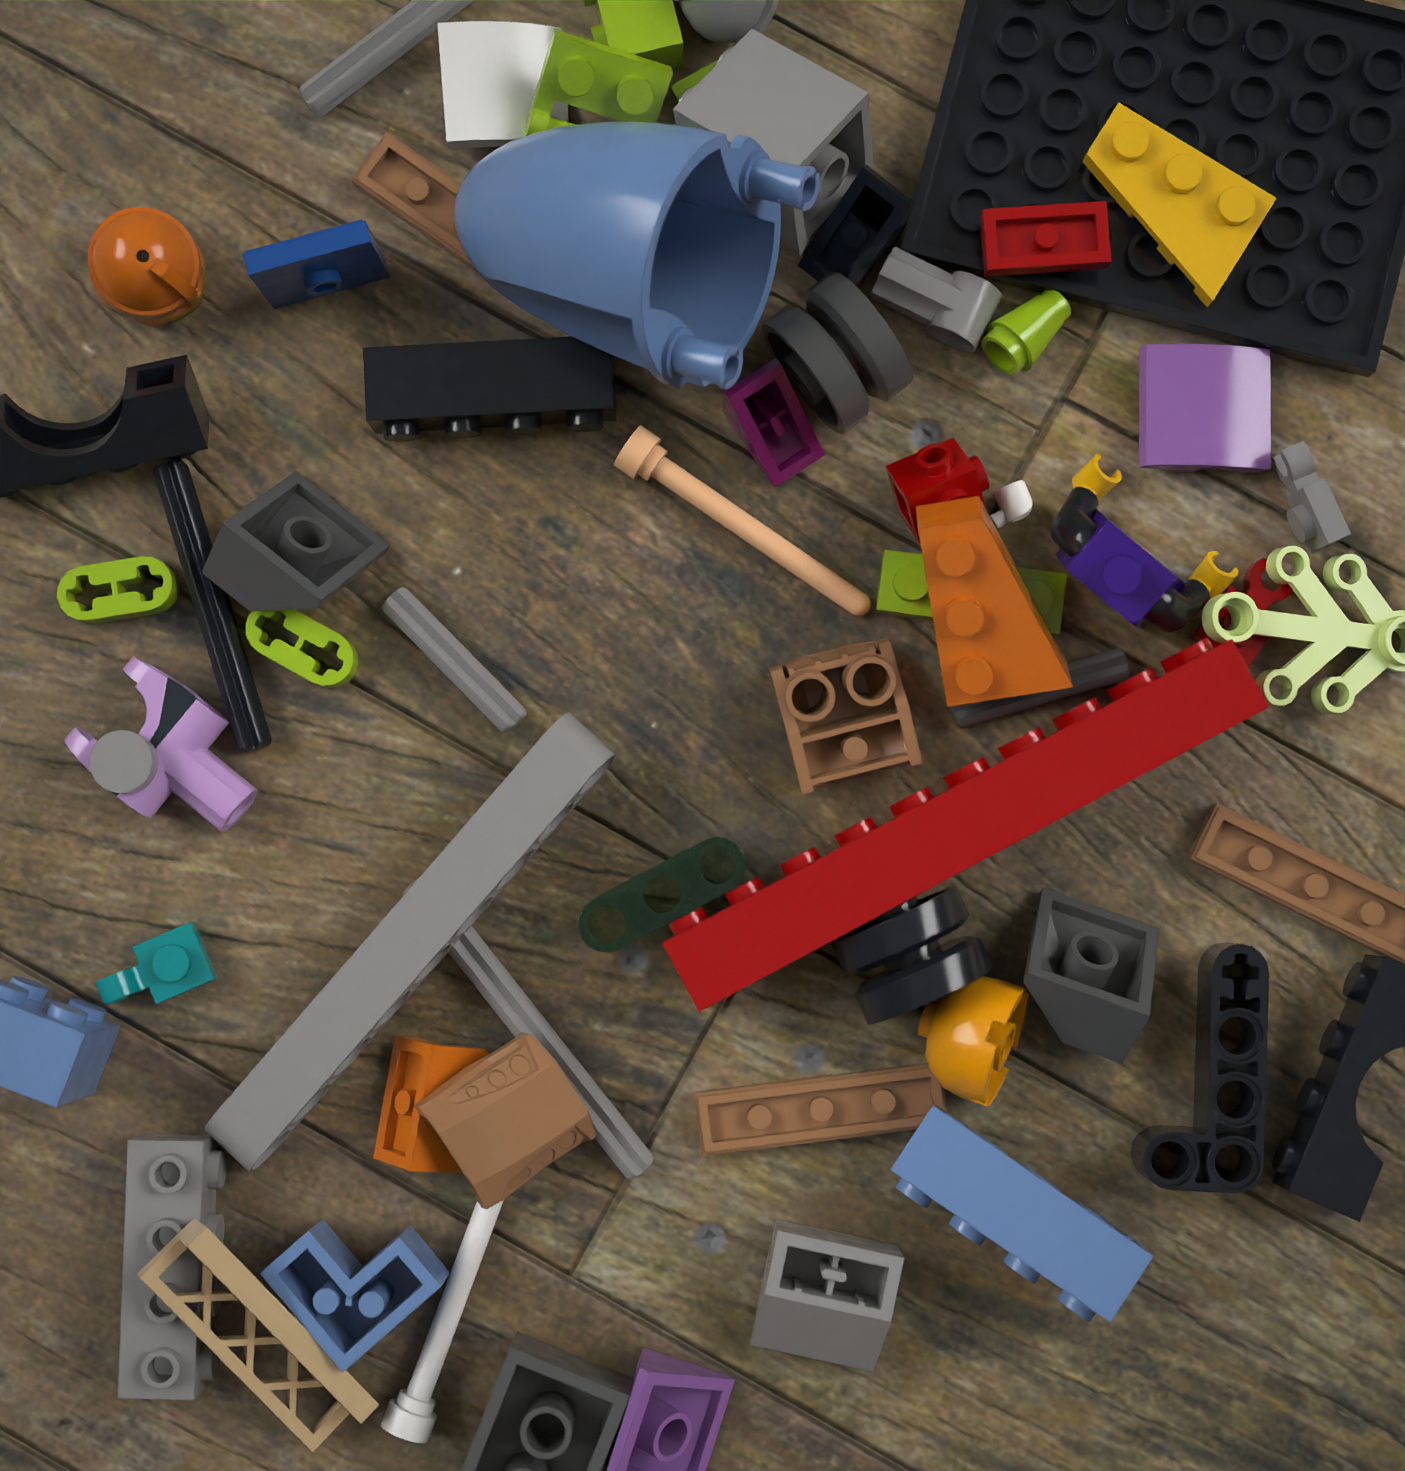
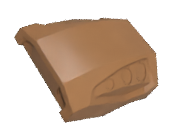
(847, 729)
(507, 1117)

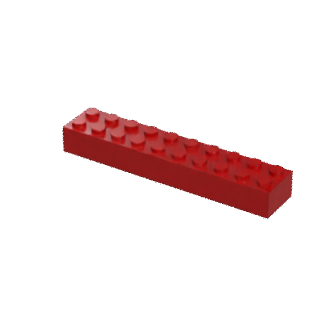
(971, 820)

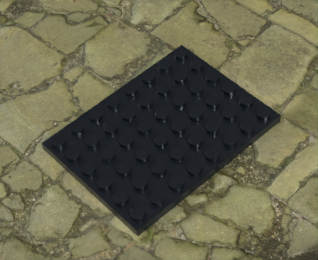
(1272, 89)

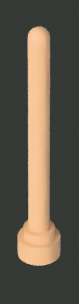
(647, 459)

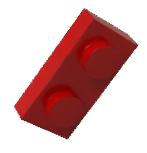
(1045, 238)

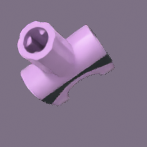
(181, 731)

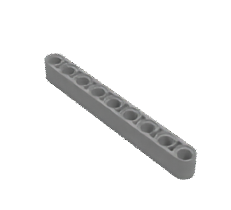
(410, 941)

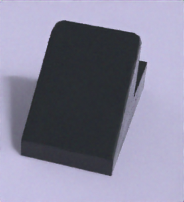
(859, 229)

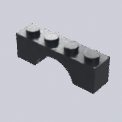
(152, 420)
(1326, 1152)

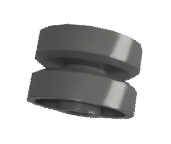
(838, 352)

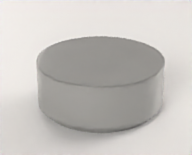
(123, 762)

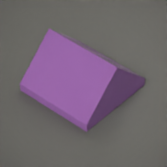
(669, 1416)

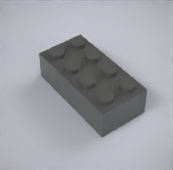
(549, 1412)

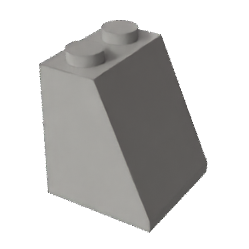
(794, 114)

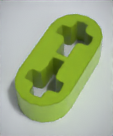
(120, 604)
(295, 657)

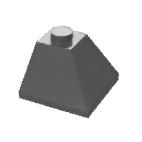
(291, 549)
(1091, 973)

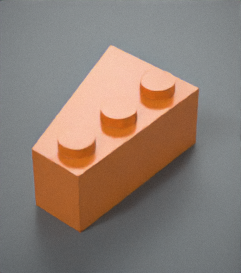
(982, 613)

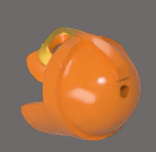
(153, 290)

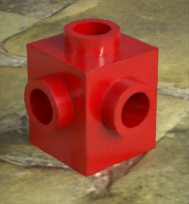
(934, 476)

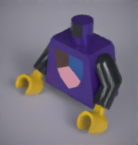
(1120, 567)

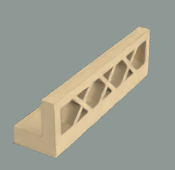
(281, 1324)

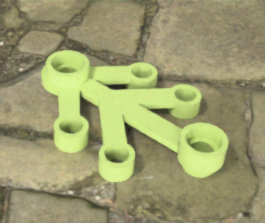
(1325, 629)

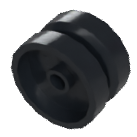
(913, 959)

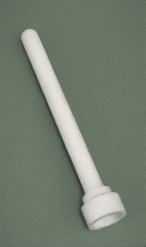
(412, 1412)

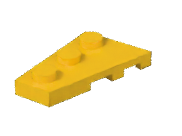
(1180, 196)

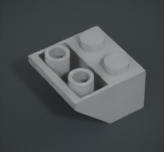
(827, 1295)

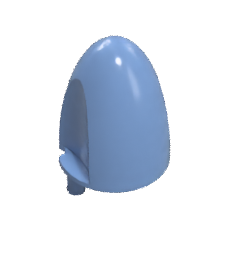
(635, 238)

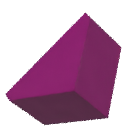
(772, 423)

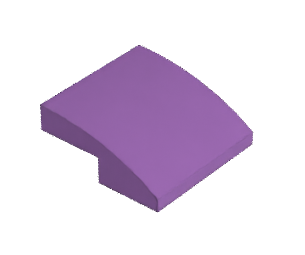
(1204, 407)

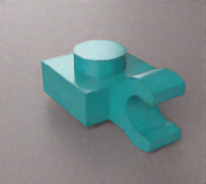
(166, 966)

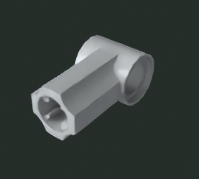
(951, 305)

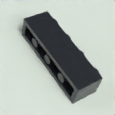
(487, 386)

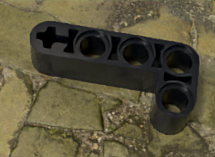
(1213, 1068)

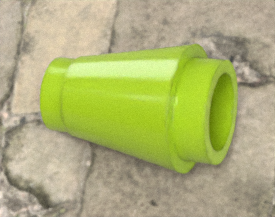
(1024, 332)

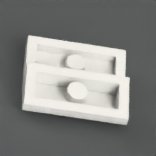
(491, 80)

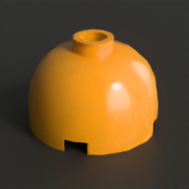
(973, 1036)

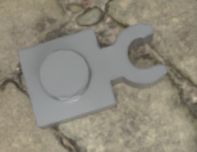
(1313, 509)

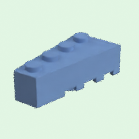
(1021, 1214)

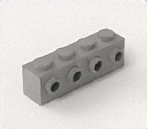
(166, 1187)

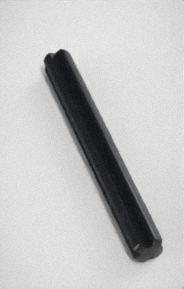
(212, 607)

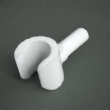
(1014, 504)

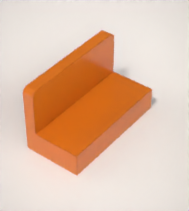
(413, 1073)

